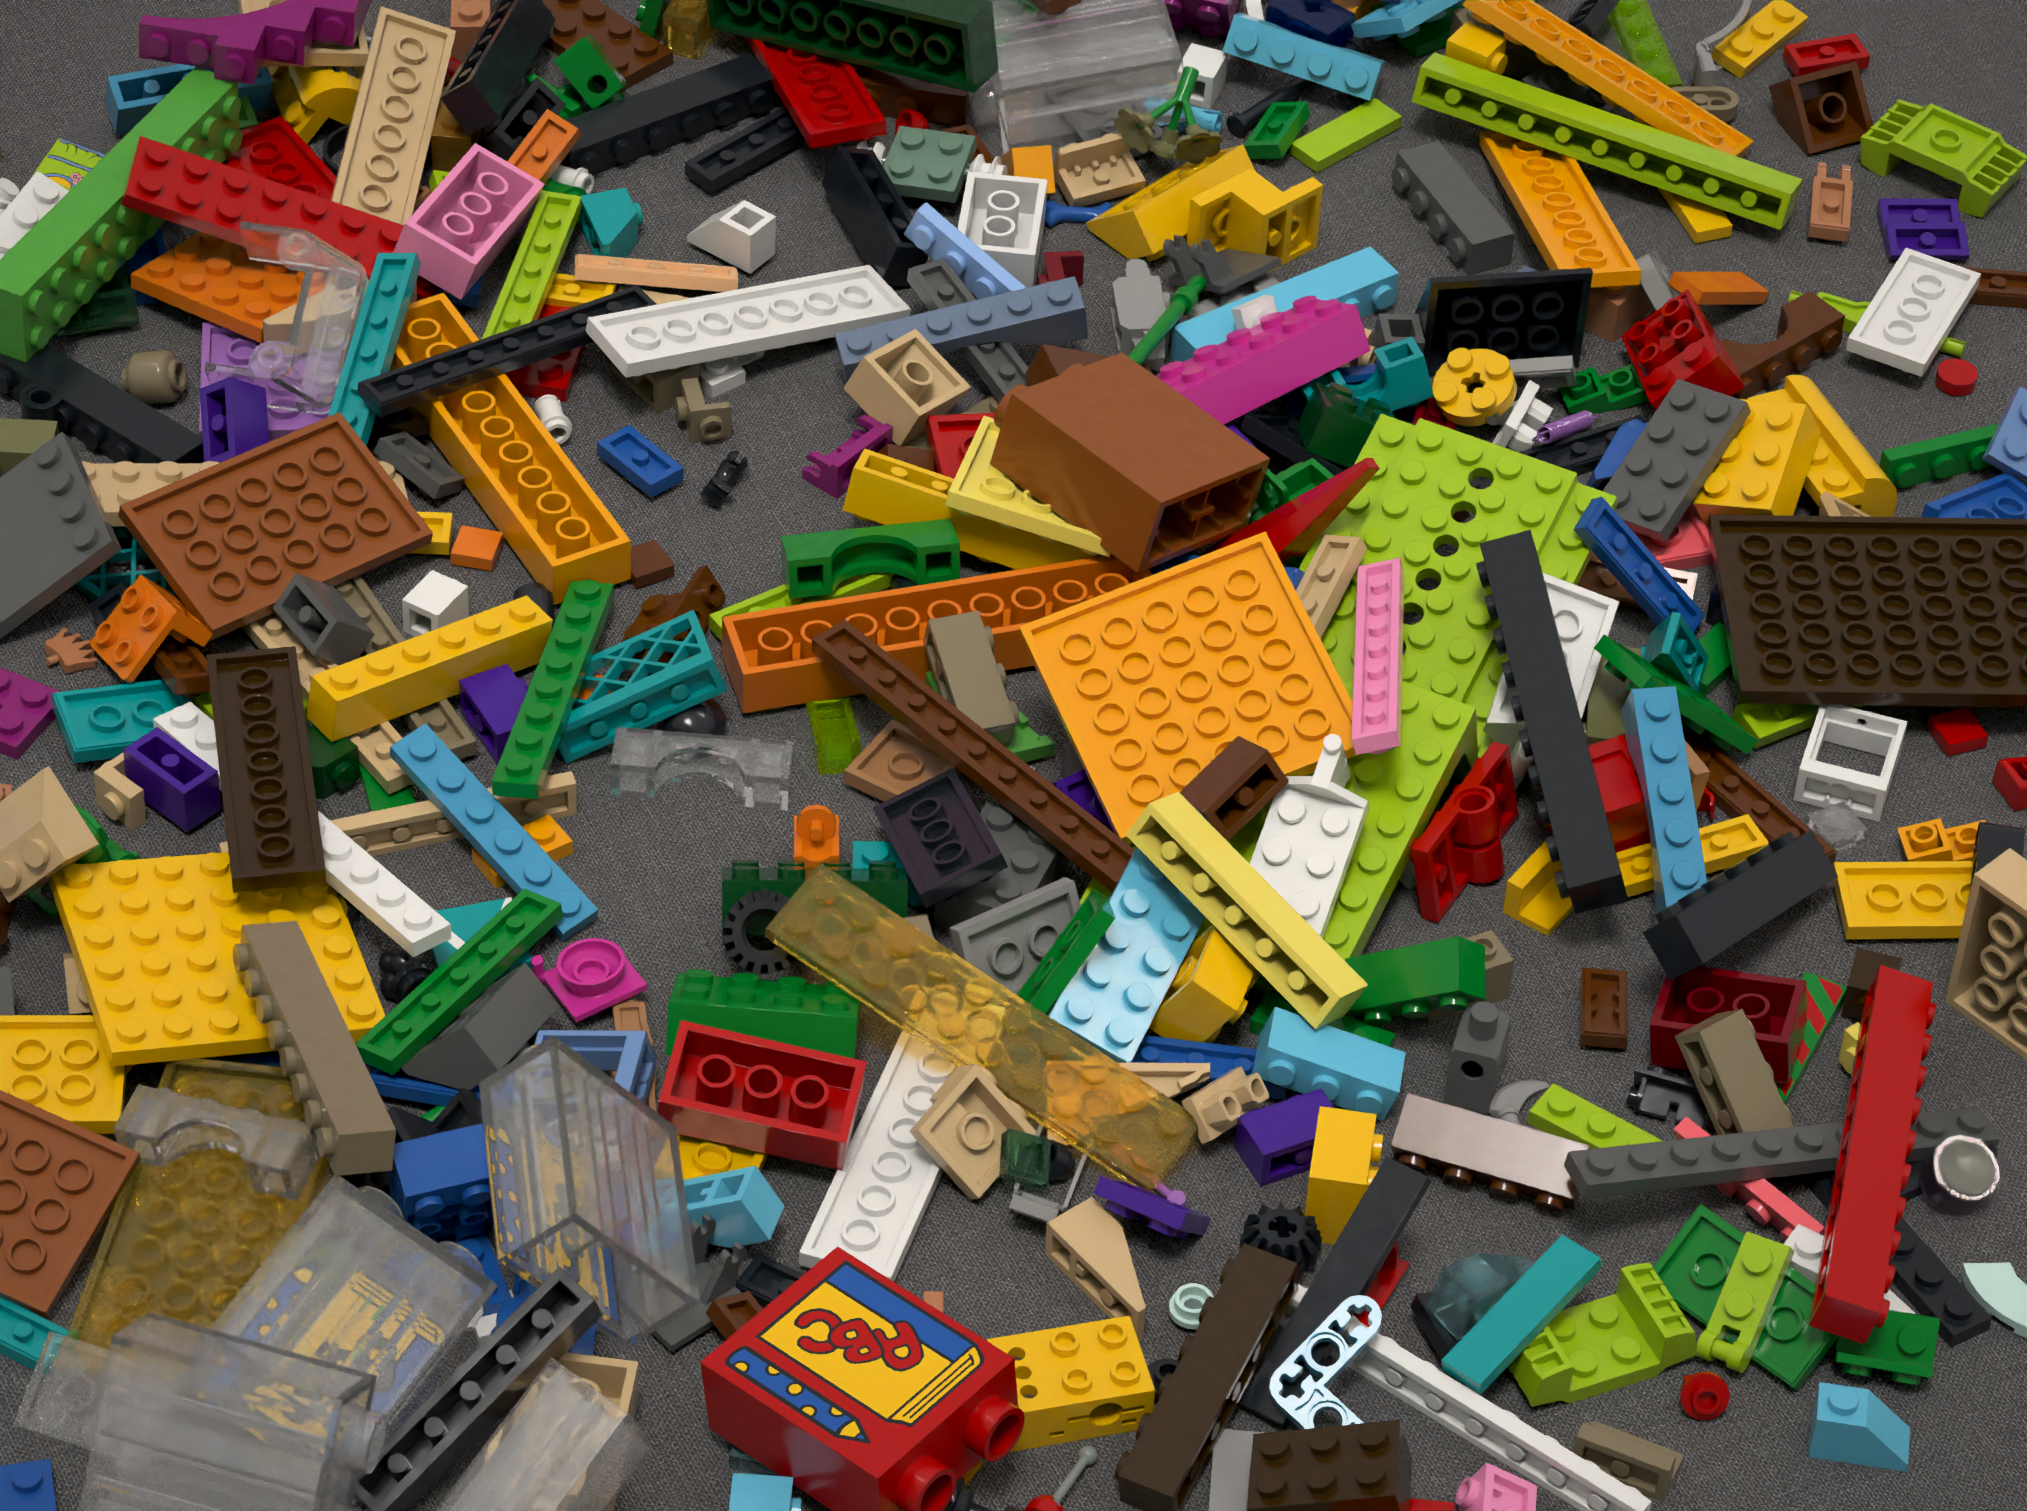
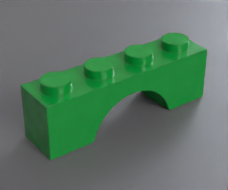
(916, 550)

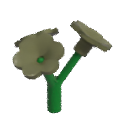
(1193, 147)

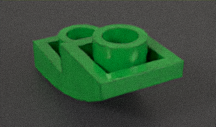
(1604, 393)

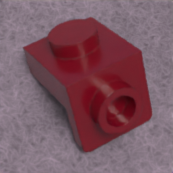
(1061, 266)

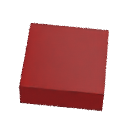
(1957, 731)

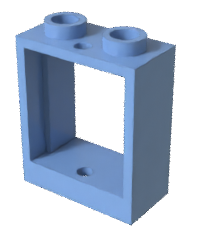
(613, 1050)

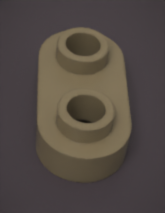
(1715, 99)

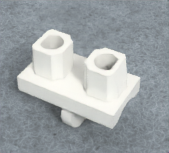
(1521, 420)

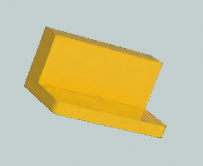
(1534, 893)

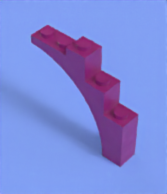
(241, 42)

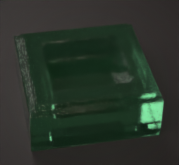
(1025, 1158)

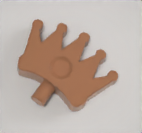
(70, 652)

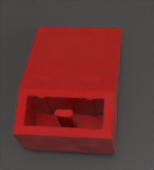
(1682, 346)

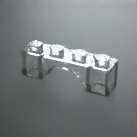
(653, 759)
(170, 1125)

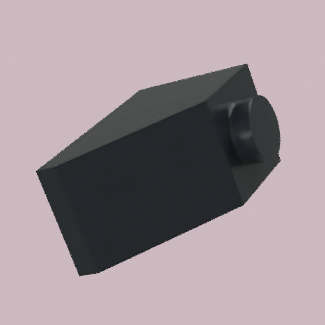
(520, 119)

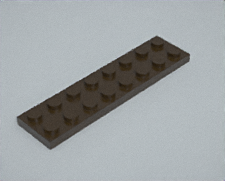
(265, 770)

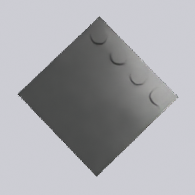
(48, 530)

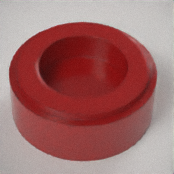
(1956, 377)

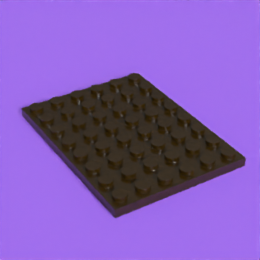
(1874, 609)

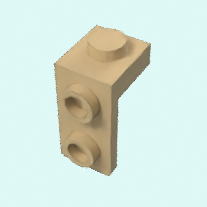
(119, 795)

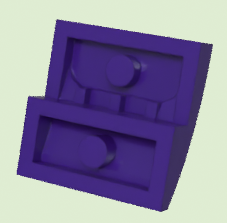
(1923, 226)

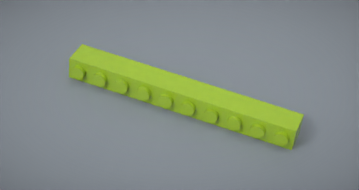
(1607, 140)

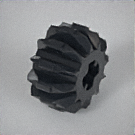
(1285, 1235)

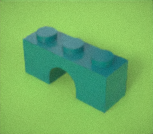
(1398, 380)

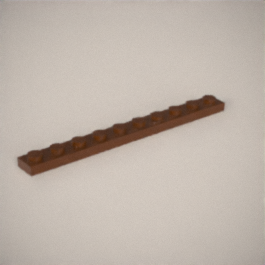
(974, 752)

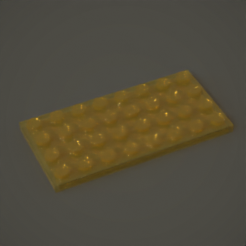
(197, 1229)

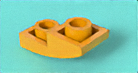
(1933, 843)

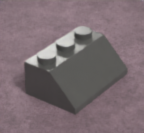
(486, 1032)

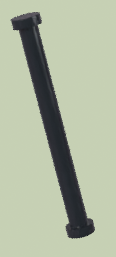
(1239, 124)

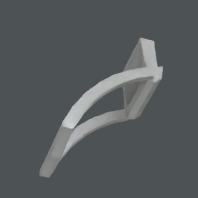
(1703, 67)
(1039, 1207)

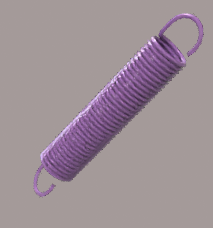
(1565, 427)

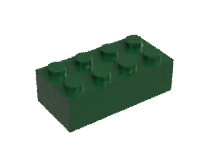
(879, 881)

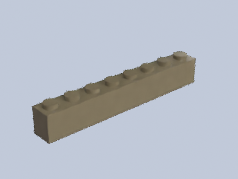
(315, 1048)

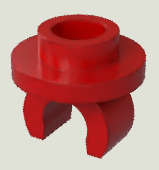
(1704, 1395)

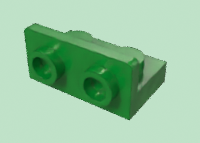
(1902, 1346)

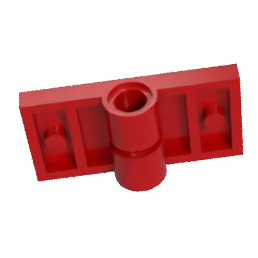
(1466, 834)

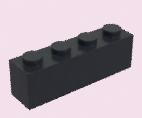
(873, 213)

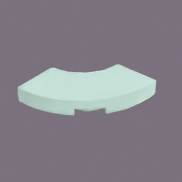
(1998, 1292)

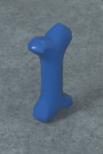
(1059, 213)

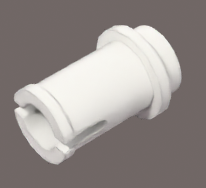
(578, 178)
(553, 418)

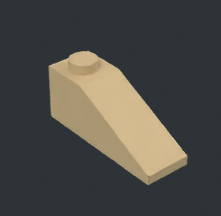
(1095, 1256)

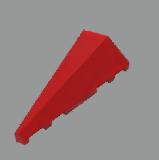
(1304, 519)

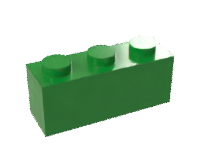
(1419, 979)

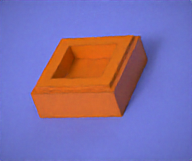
(476, 548)

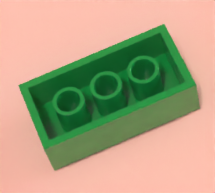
(779, 1010)

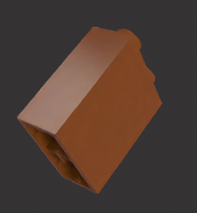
(1128, 460)

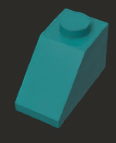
(610, 222)

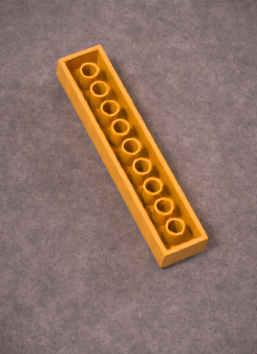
(514, 464)

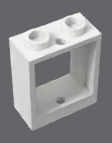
(1830, 784)

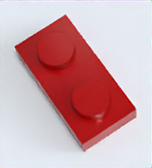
(1825, 53)

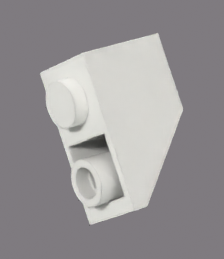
(738, 235)

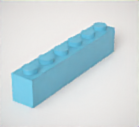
(1355, 279)

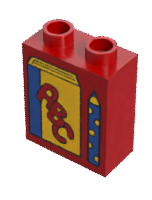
(862, 1392)

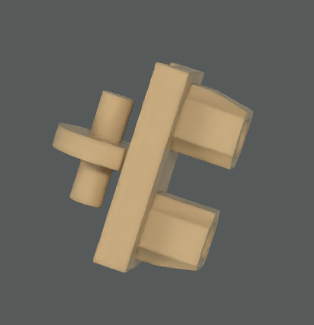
(1224, 1101)

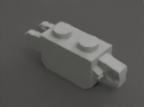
(1135, 309)

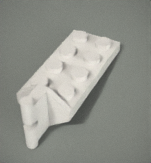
(1581, 622)
(1312, 836)

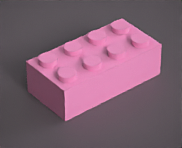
(469, 220)

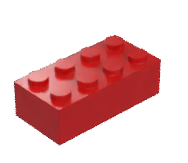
(762, 1094)

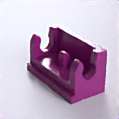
(834, 471)

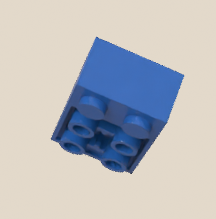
(444, 1184)

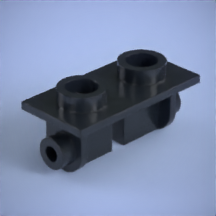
(1659, 1089)

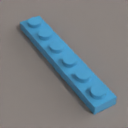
(490, 827)

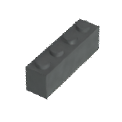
(1453, 208)

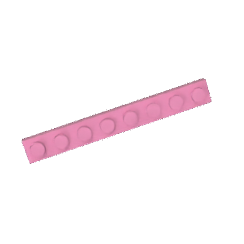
(1378, 657)

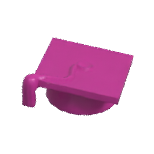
(590, 977)

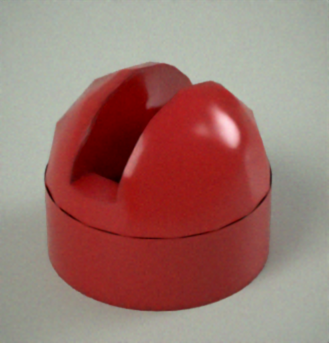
(911, 119)

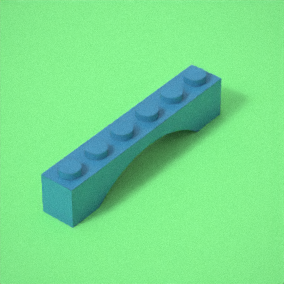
(1661, 762)

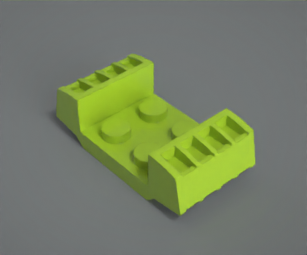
(1947, 147)
(1606, 1342)

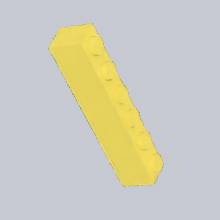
(1246, 910)

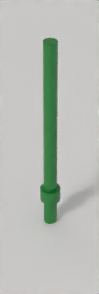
(1181, 304)

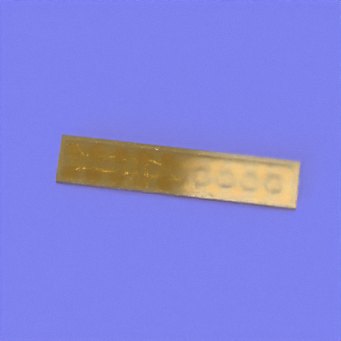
(983, 1023)

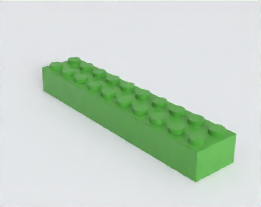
(89, 230)

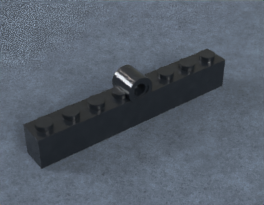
(95, 410)

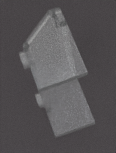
(308, 367)

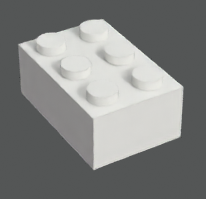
(1006, 220)

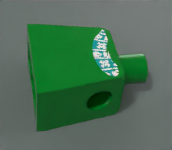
(585, 61)

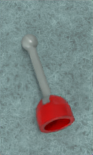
(1087, 1456)

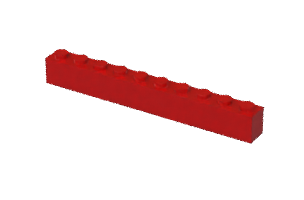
(1872, 1157)

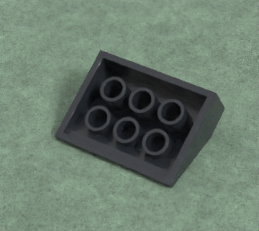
(1506, 313)

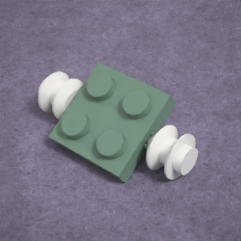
(931, 162)

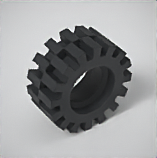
(735, 933)

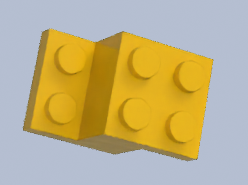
(1257, 216)

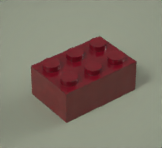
(1770, 1002)

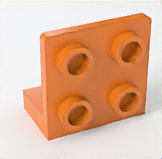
(141, 625)

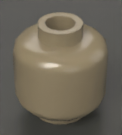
(154, 377)

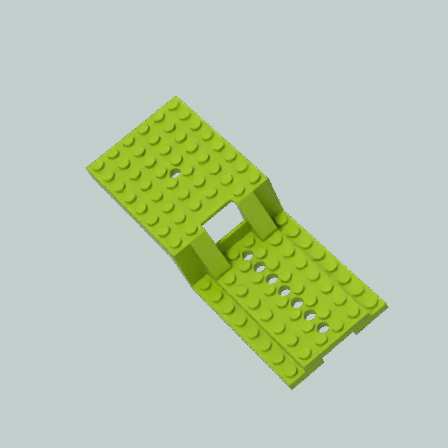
(1448, 655)

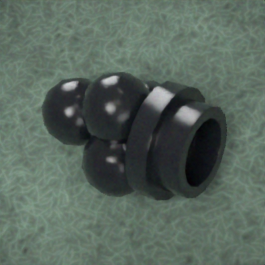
(401, 974)

